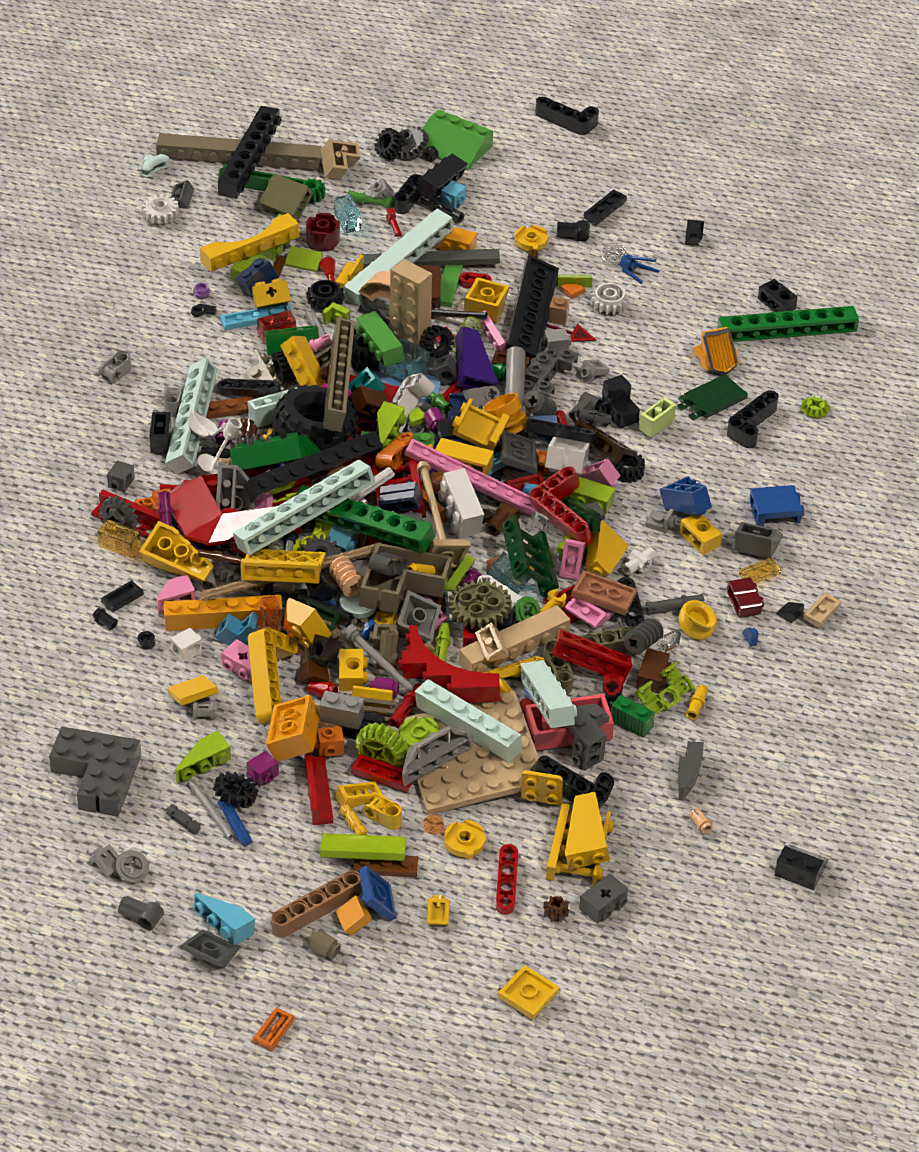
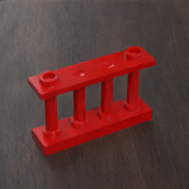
(409, 466)

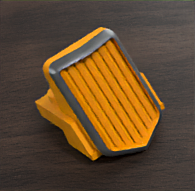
(717, 351)

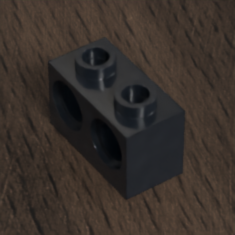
(777, 296)

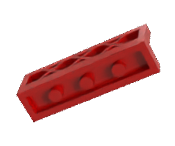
(146, 517)
(591, 655)
(318, 789)

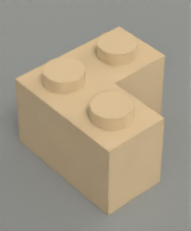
(338, 157)

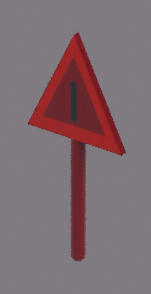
(578, 335)

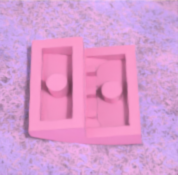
(588, 612)

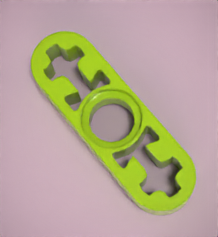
(460, 573)

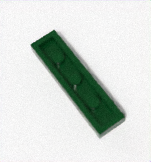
(586, 513)

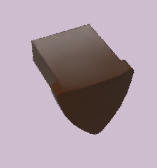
(312, 672)

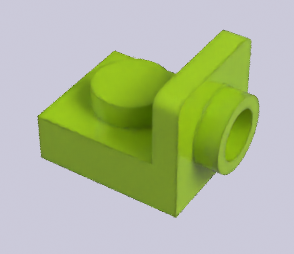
(333, 311)

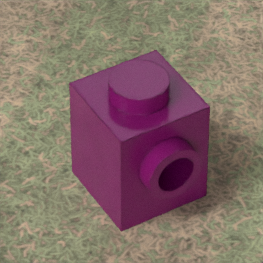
(262, 769)

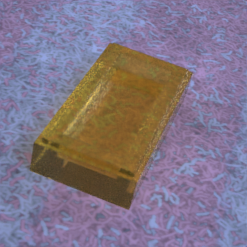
(761, 570)

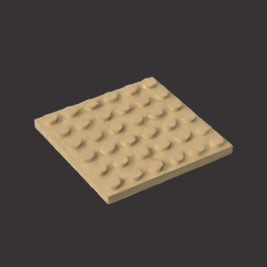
(479, 772)

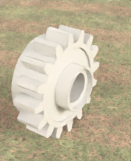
(160, 209)
(609, 298)

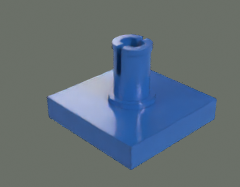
(377, 893)

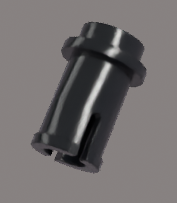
(101, 616)

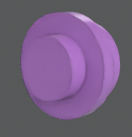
(201, 290)

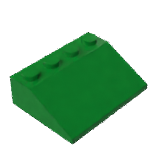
(272, 452)

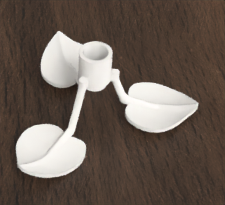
(204, 427)

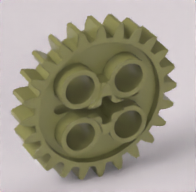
(479, 604)

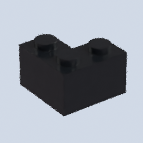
(617, 401)

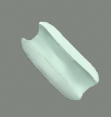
(152, 164)

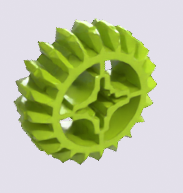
(382, 744)

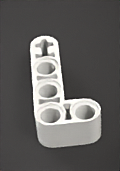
(411, 391)

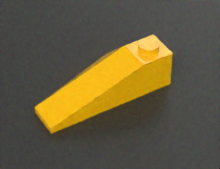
(173, 553)

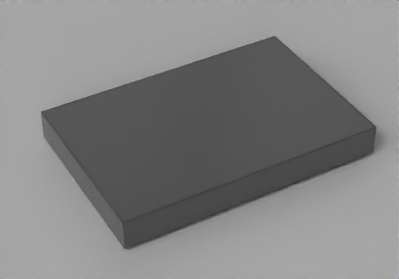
(518, 452)

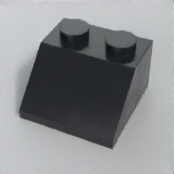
(800, 866)

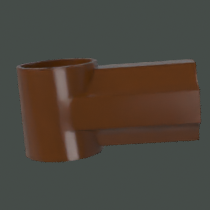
(503, 513)

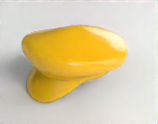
(697, 620)

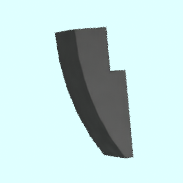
(689, 768)

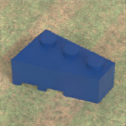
(686, 497)

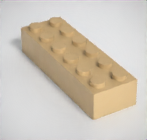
(410, 301)

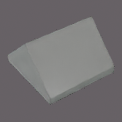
(419, 612)

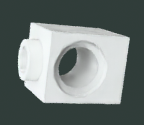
(186, 644)

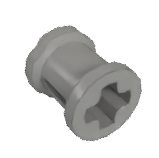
(203, 710)

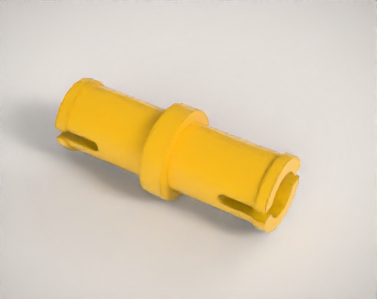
(697, 702)

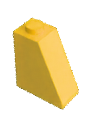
(604, 551)

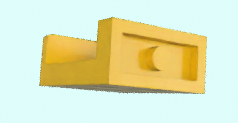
(479, 426)

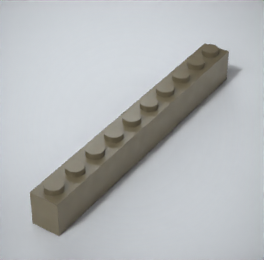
(222, 149)
(338, 375)

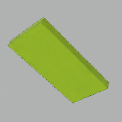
(363, 847)

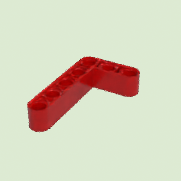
(547, 501)

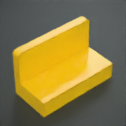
(350, 271)

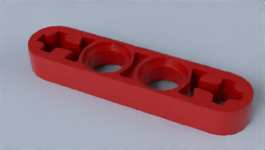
(507, 879)

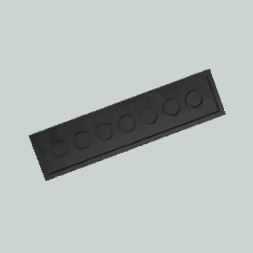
(532, 306)

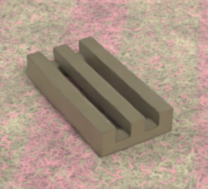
(378, 701)

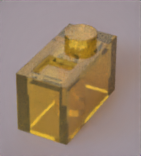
(119, 538)

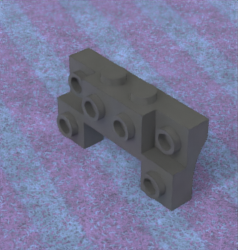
(544, 368)

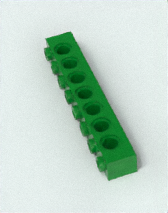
(791, 323)
(379, 523)

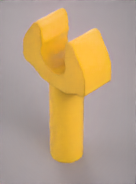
(553, 600)

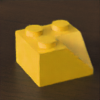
(487, 296)
(303, 623)

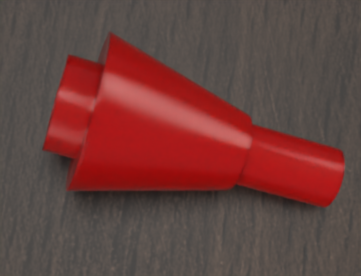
(328, 267)

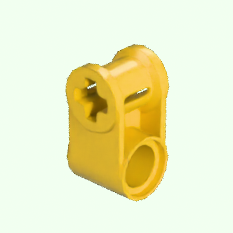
(384, 812)

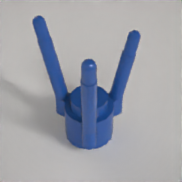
(629, 263)

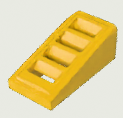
(345, 792)

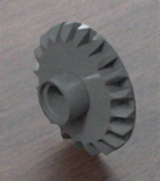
(415, 142)

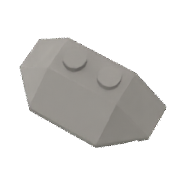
(231, 490)
(434, 752)

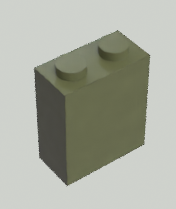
(285, 196)

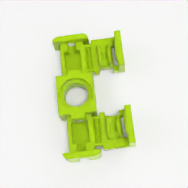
(675, 690)

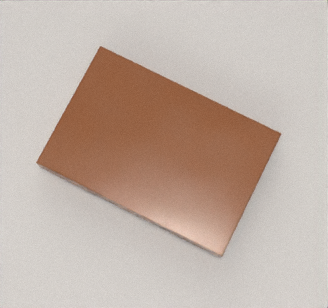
(604, 592)

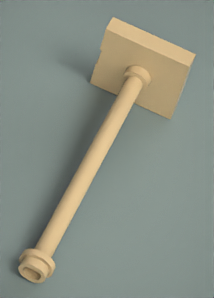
(449, 547)

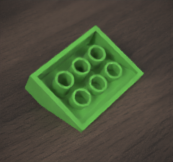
(458, 136)

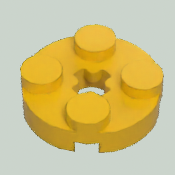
(524, 235)
(461, 848)

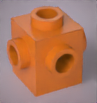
(329, 741)

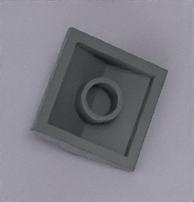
(210, 948)

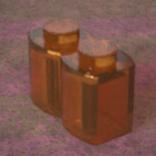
(270, 613)

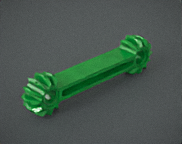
(259, 181)

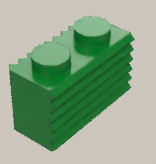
(632, 716)

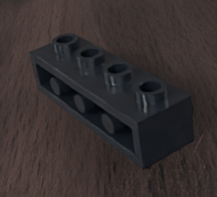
(435, 179)

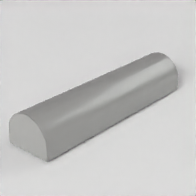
(515, 371)

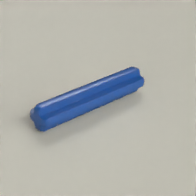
(235, 823)

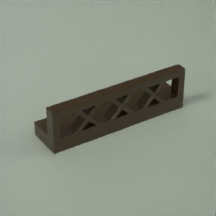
(605, 444)

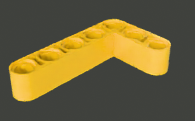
(264, 650)

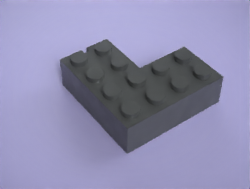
(102, 761)

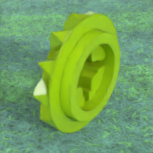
(814, 411)

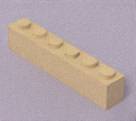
(518, 639)

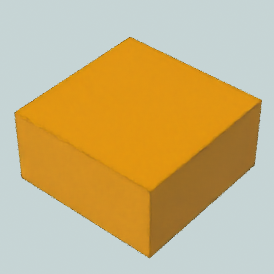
(353, 915)

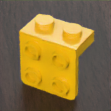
(541, 787)

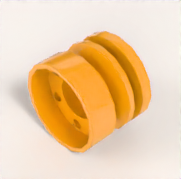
(509, 405)

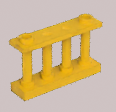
(558, 849)

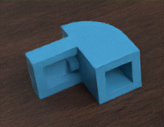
(233, 628)

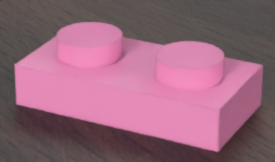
(572, 559)

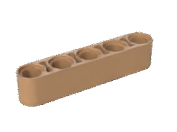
(316, 904)

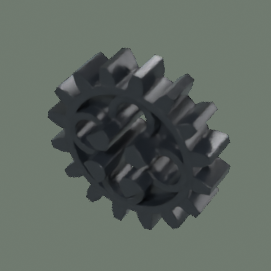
(235, 789)

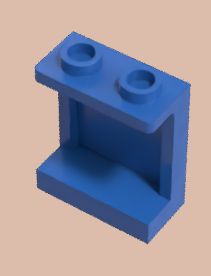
(775, 503)

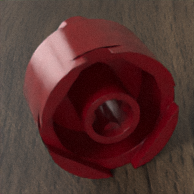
(323, 232)

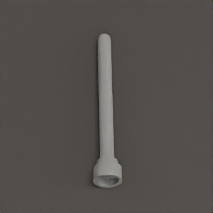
(353, 634)

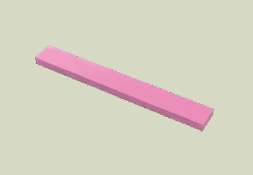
(479, 480)

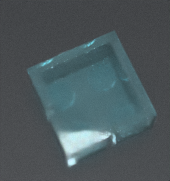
(408, 367)

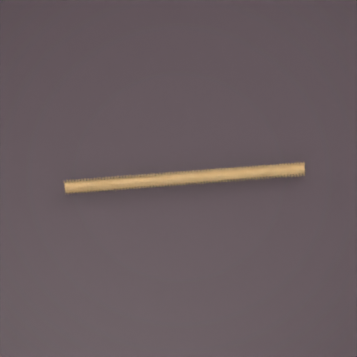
(243, 584)

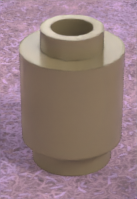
(324, 944)

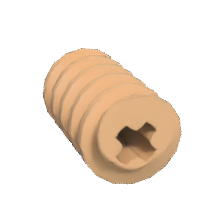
(346, 576)

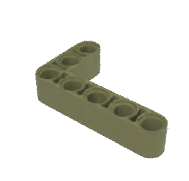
(561, 668)

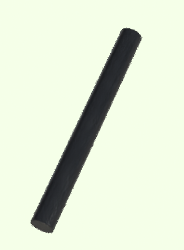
(459, 314)

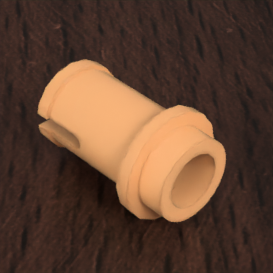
(703, 824)

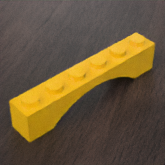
(221, 254)

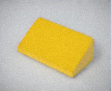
(374, 693)

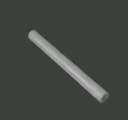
(211, 809)

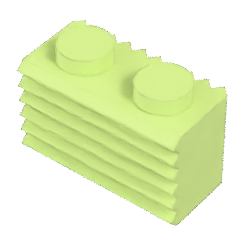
(657, 417)

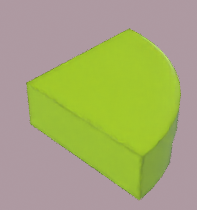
(416, 417)

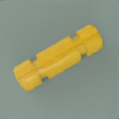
(353, 820)

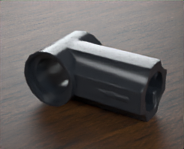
(578, 230)

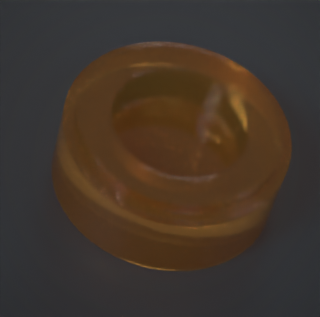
(433, 824)

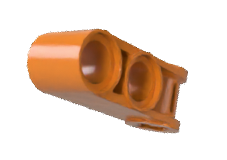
(393, 454)

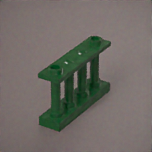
(540, 553)

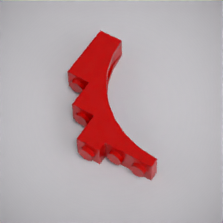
(465, 684)

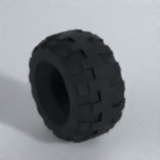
(303, 412)

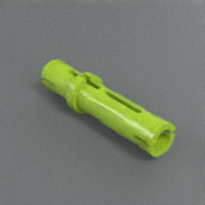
(443, 641)

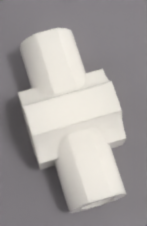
(639, 561)

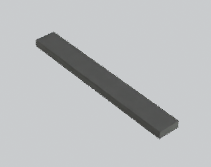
(452, 257)

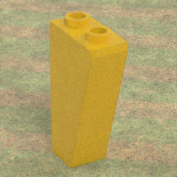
(586, 836)

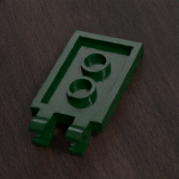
(712, 397)

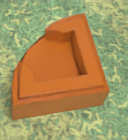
(572, 290)

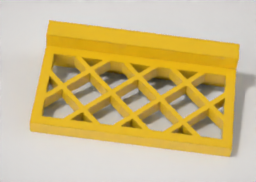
(271, 566)

